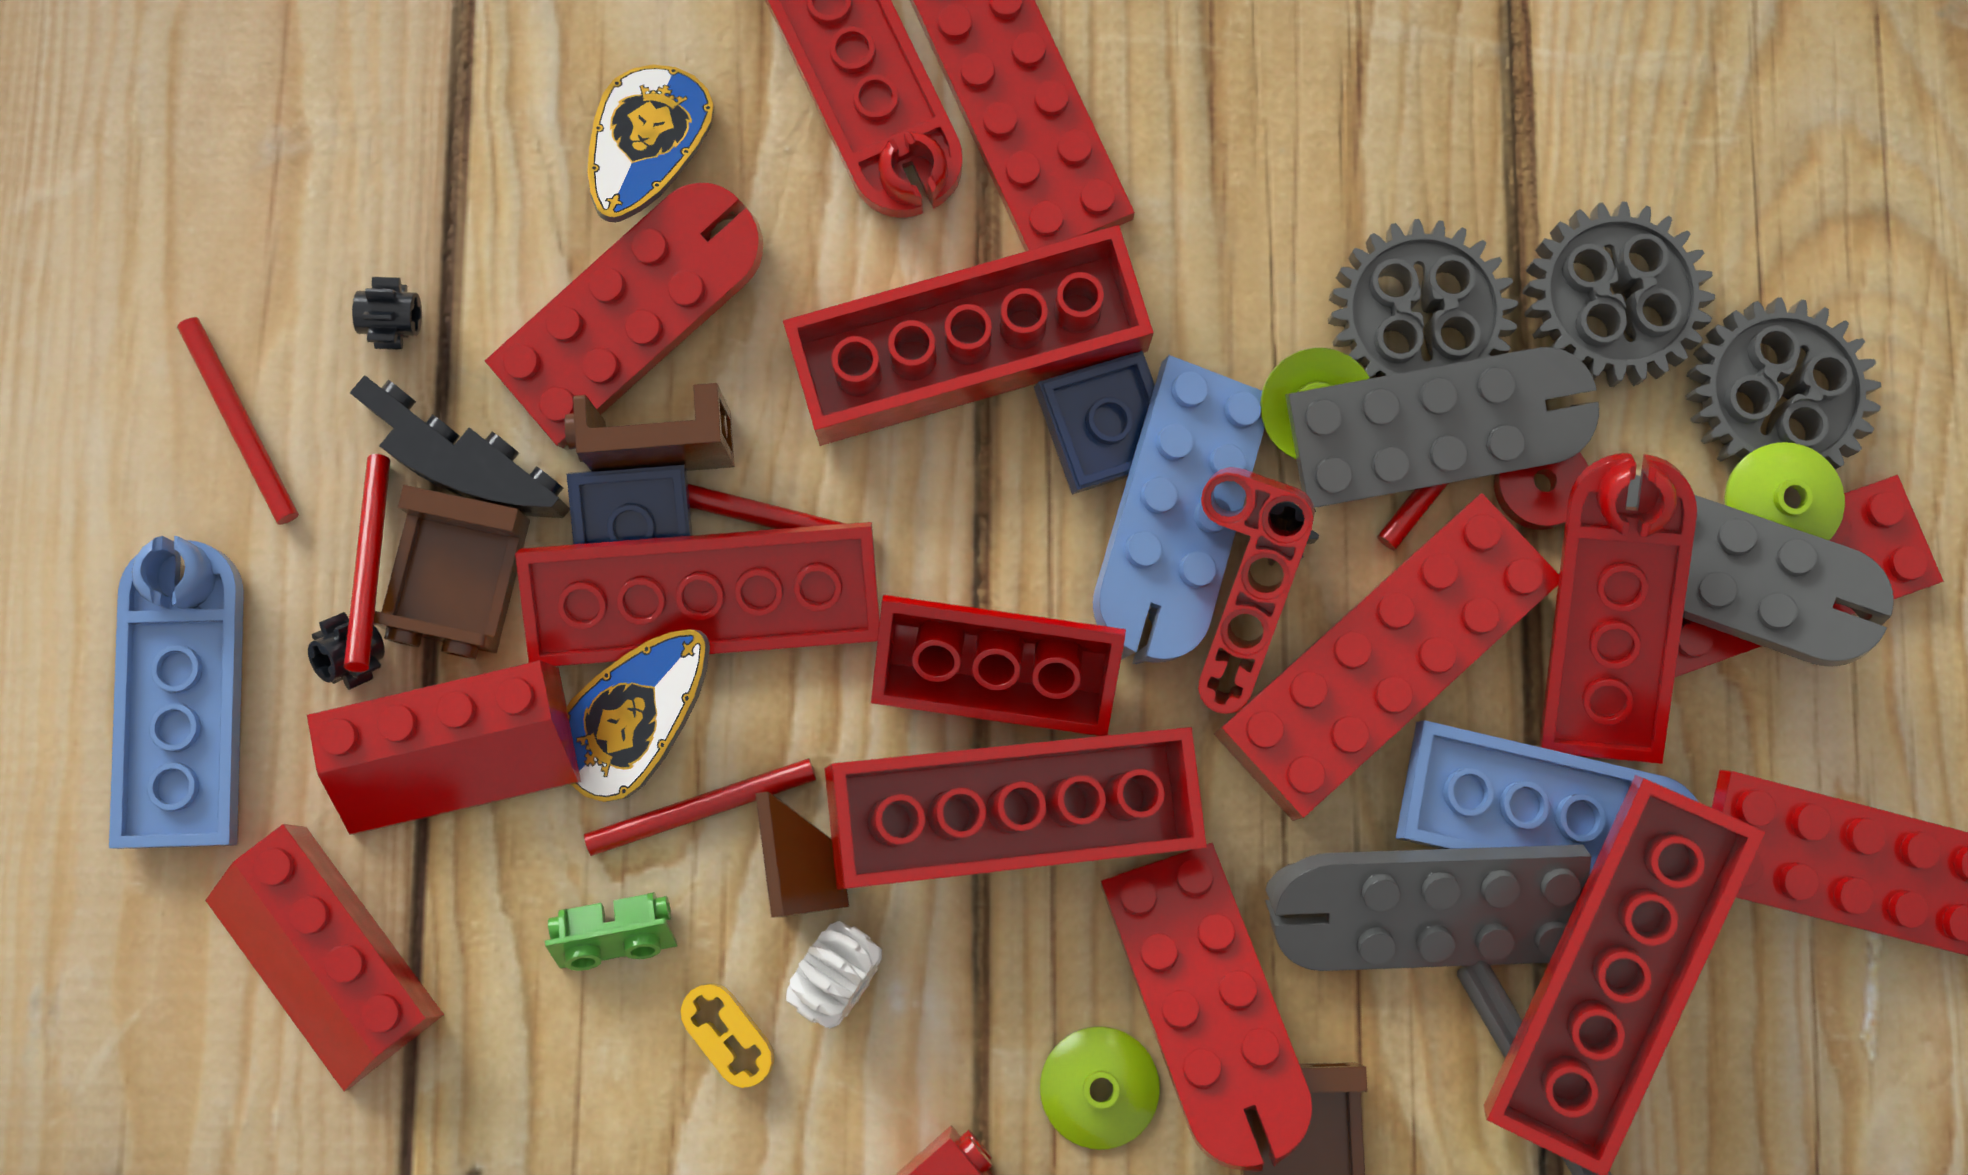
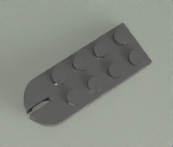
(1439, 424)
(1782, 586)
(1426, 906)

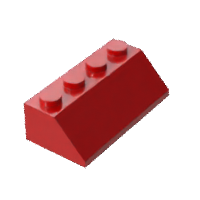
(996, 665)
(445, 747)
(321, 954)

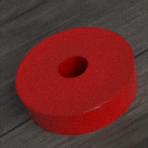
(1531, 506)

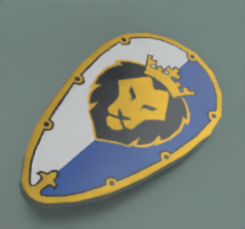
(644, 137)
(635, 713)

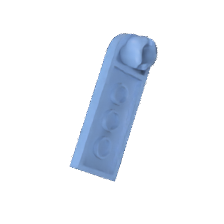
(1163, 545)
(177, 699)
(1507, 793)

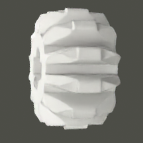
(833, 974)

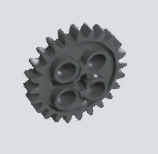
(1668, 288)
(1371, 312)
(1736, 365)

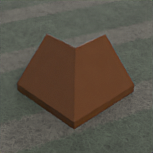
(796, 861)

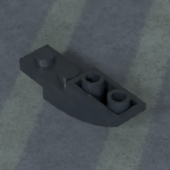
(470, 467)

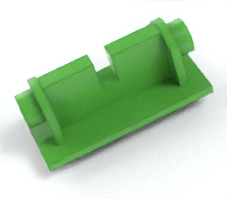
(584, 940)

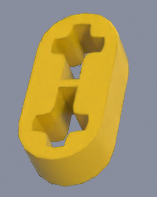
(716, 1045)

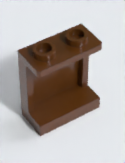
(697, 442)
(452, 572)
(1335, 1129)

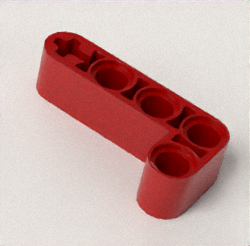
(1246, 594)

